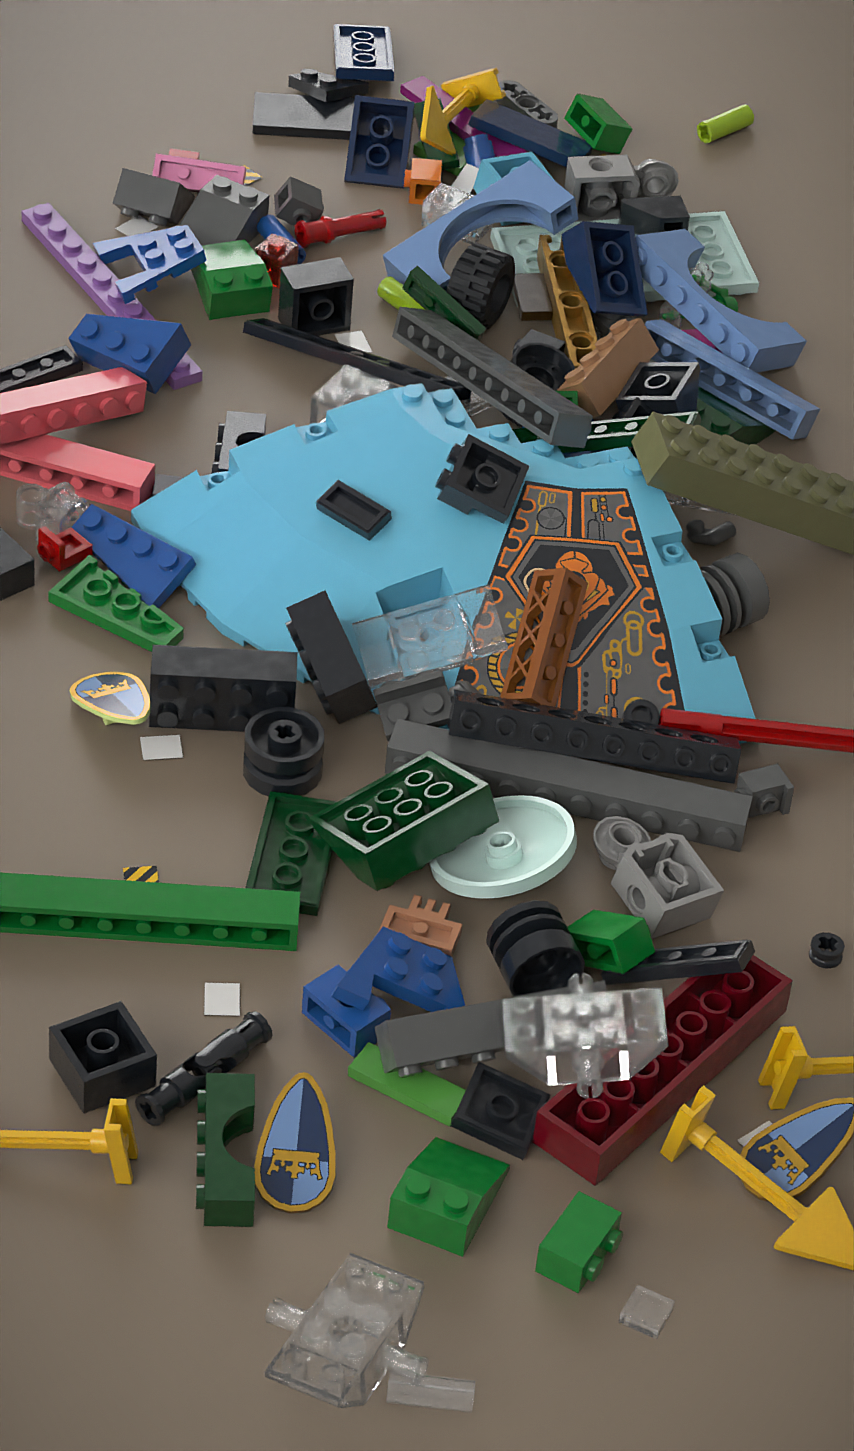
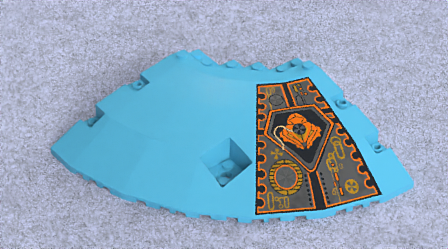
(264, 546)

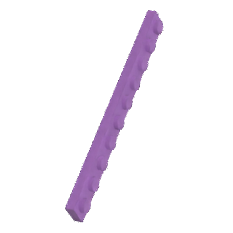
(95, 278)

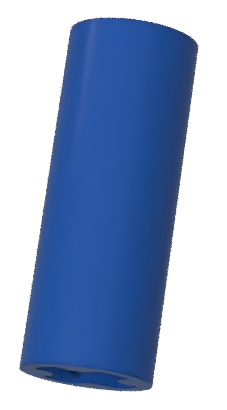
(270, 224)

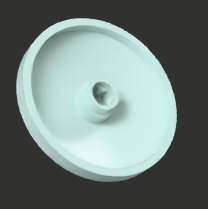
(512, 856)

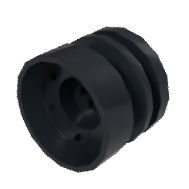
(542, 363)
(534, 948)

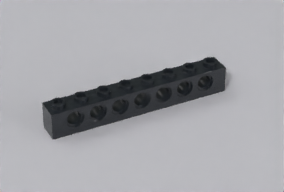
(594, 736)

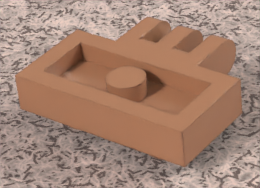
(425, 924)

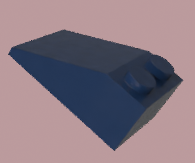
(379, 141)
(606, 267)

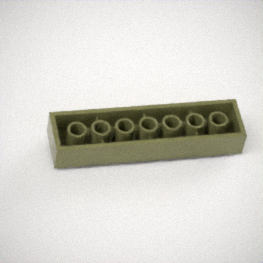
(746, 481)

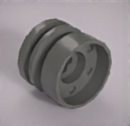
(737, 591)

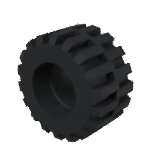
(483, 282)

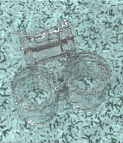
(48, 507)

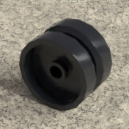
(283, 751)

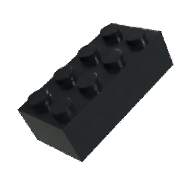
(218, 686)

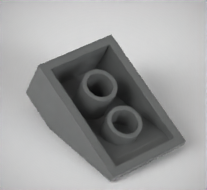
(226, 212)

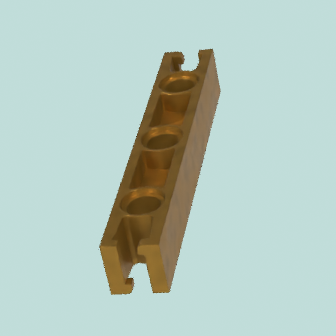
(571, 310)

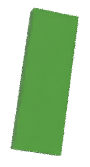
(421, 1091)

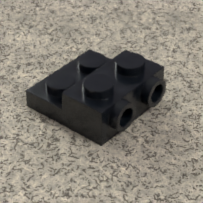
(481, 479)

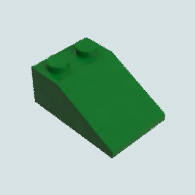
(233, 280)
(445, 1195)

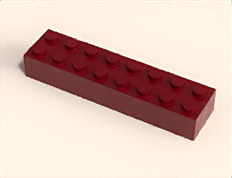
(707, 1028)

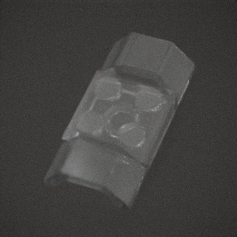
(430, 636)

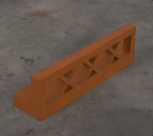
(551, 637)

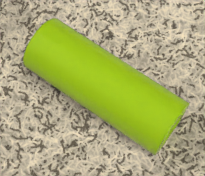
(725, 123)
(393, 293)

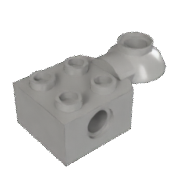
(604, 181)
(657, 877)

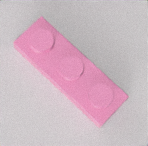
(195, 173)

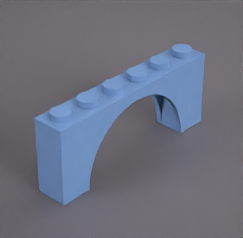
(519, 196)
(751, 342)

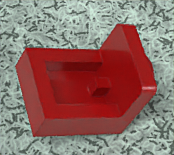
(63, 548)

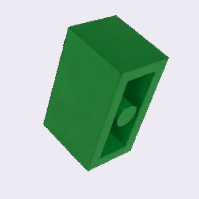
(598, 123)
(612, 940)
(579, 1242)

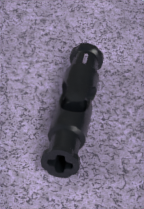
(219, 1056)

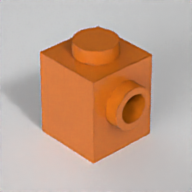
(422, 178)

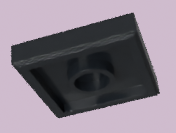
(499, 1110)

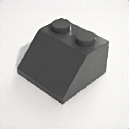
(151, 197)

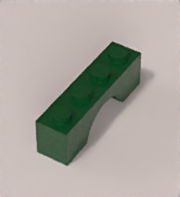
(228, 1184)

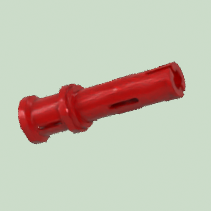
(328, 229)

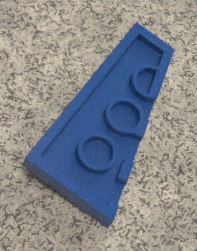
(134, 555)

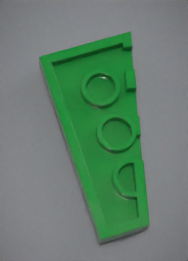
(108, 604)

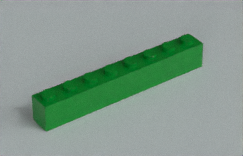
(149, 911)

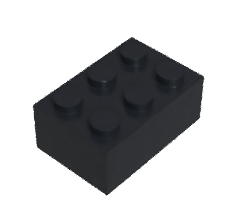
(329, 658)

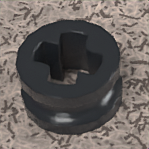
(825, 958)

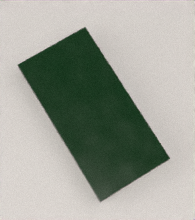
(291, 851)

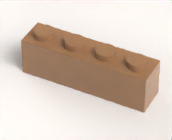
(610, 365)

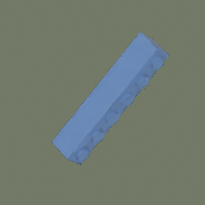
(735, 382)

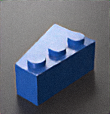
(139, 345)

